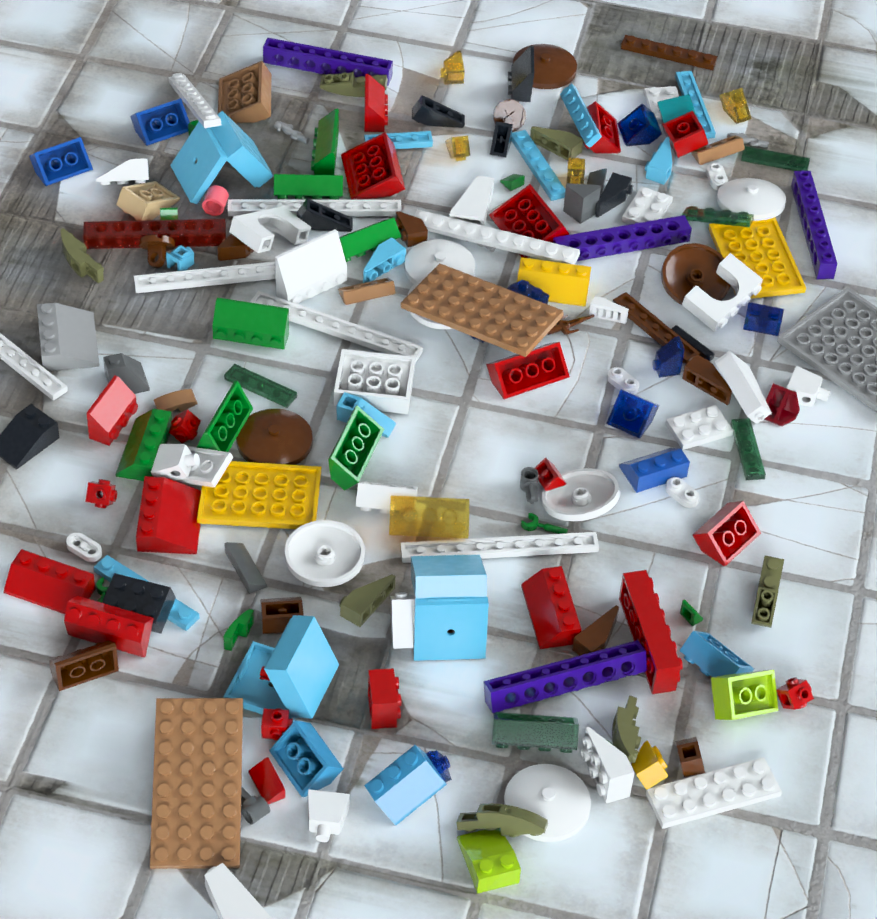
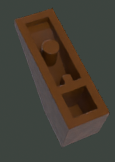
(707, 378)
(597, 634)

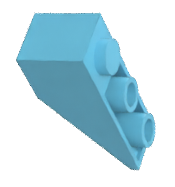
(661, 163)
(386, 257)
(348, 402)

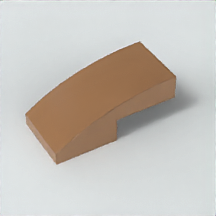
(175, 400)

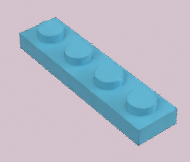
(407, 139)

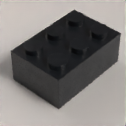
(142, 598)

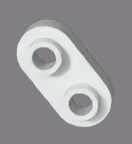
(716, 175)
(622, 380)
(680, 490)
(86, 549)

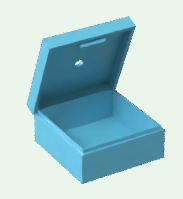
(212, 149)
(449, 596)
(297, 668)

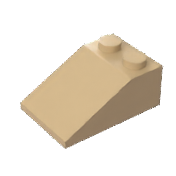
(145, 200)

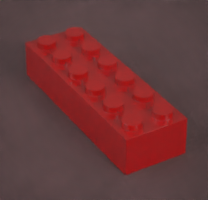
(649, 628)

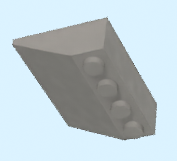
(67, 337)

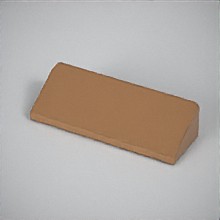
(718, 149)
(367, 291)

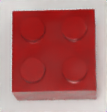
(685, 134)
(383, 698)

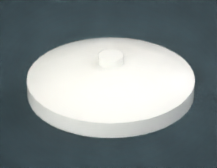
(752, 196)
(428, 254)
(583, 497)
(324, 553)
(554, 795)

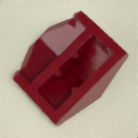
(783, 405)

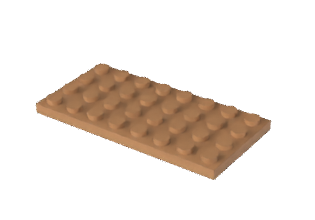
(482, 309)
(197, 783)

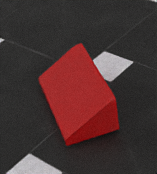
(549, 475)
(267, 781)

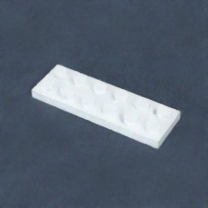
(713, 792)

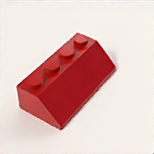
(521, 374)
(47, 581)
(551, 608)
(103, 622)

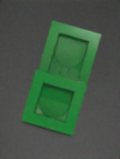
(240, 627)

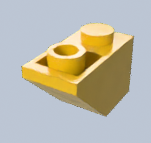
(650, 765)

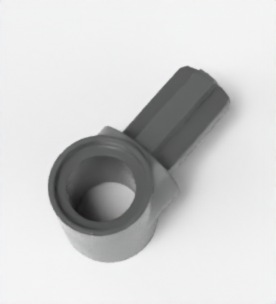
(530, 484)
(253, 807)

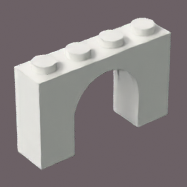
(255, 227)
(716, 312)
(402, 620)

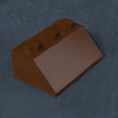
(84, 665)

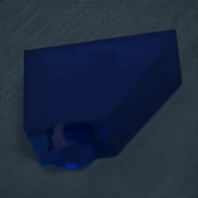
(669, 358)

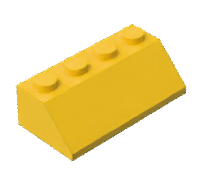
(560, 281)

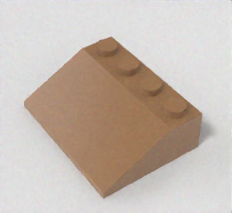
(246, 94)

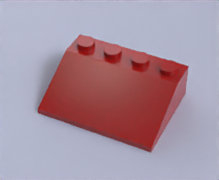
(373, 169)
(528, 216)
(168, 517)

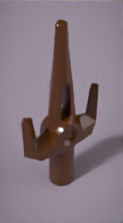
(563, 325)

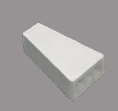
(475, 201)
(744, 386)
(230, 897)

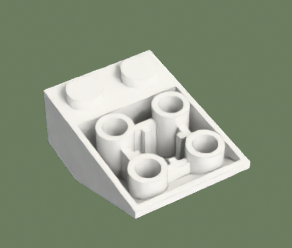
(132, 169)
(607, 766)

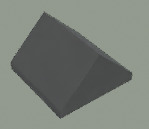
(581, 201)

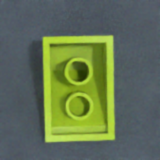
(744, 694)
(489, 859)

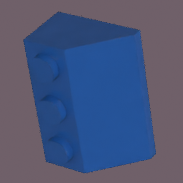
(161, 122)
(61, 161)
(655, 468)

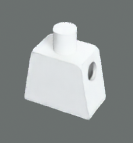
(807, 387)
(174, 461)
(327, 812)

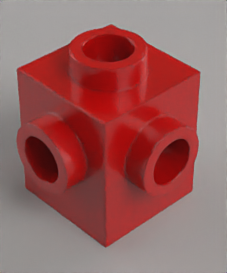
(184, 426)
(95, 491)
(795, 693)
(275, 723)

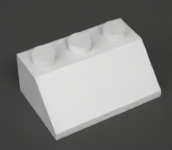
(379, 495)

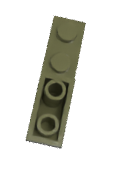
(347, 84)
(78, 259)
(767, 591)
(624, 731)
(511, 820)

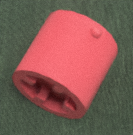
(215, 200)

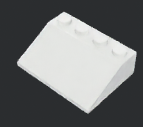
(310, 268)
(377, 378)

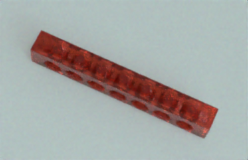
(128, 233)

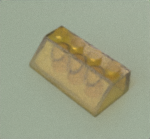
(429, 517)

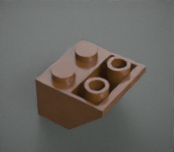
(278, 611)

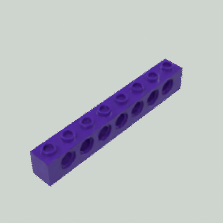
(323, 60)
(814, 225)
(628, 237)
(565, 676)

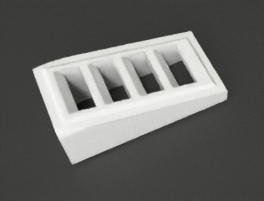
(603, 309)

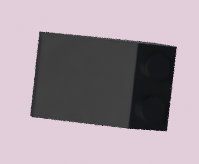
(522, 77)
(27, 436)

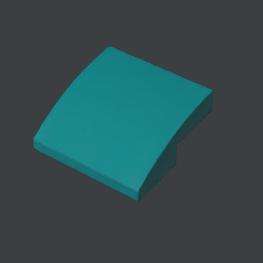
(675, 107)

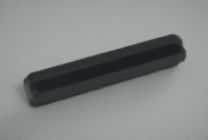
(704, 352)

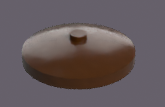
(552, 66)
(692, 266)
(275, 437)

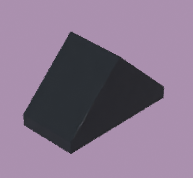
(501, 139)

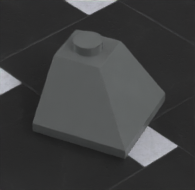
(128, 370)

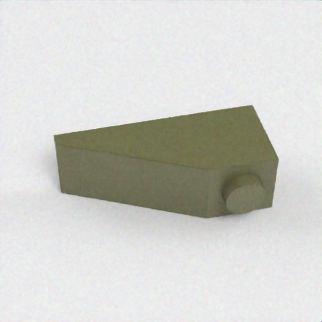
(558, 142)
(365, 600)

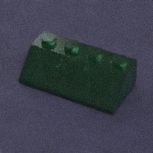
(535, 731)

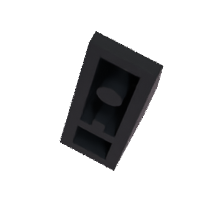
(435, 114)
(614, 193)
(323, 217)

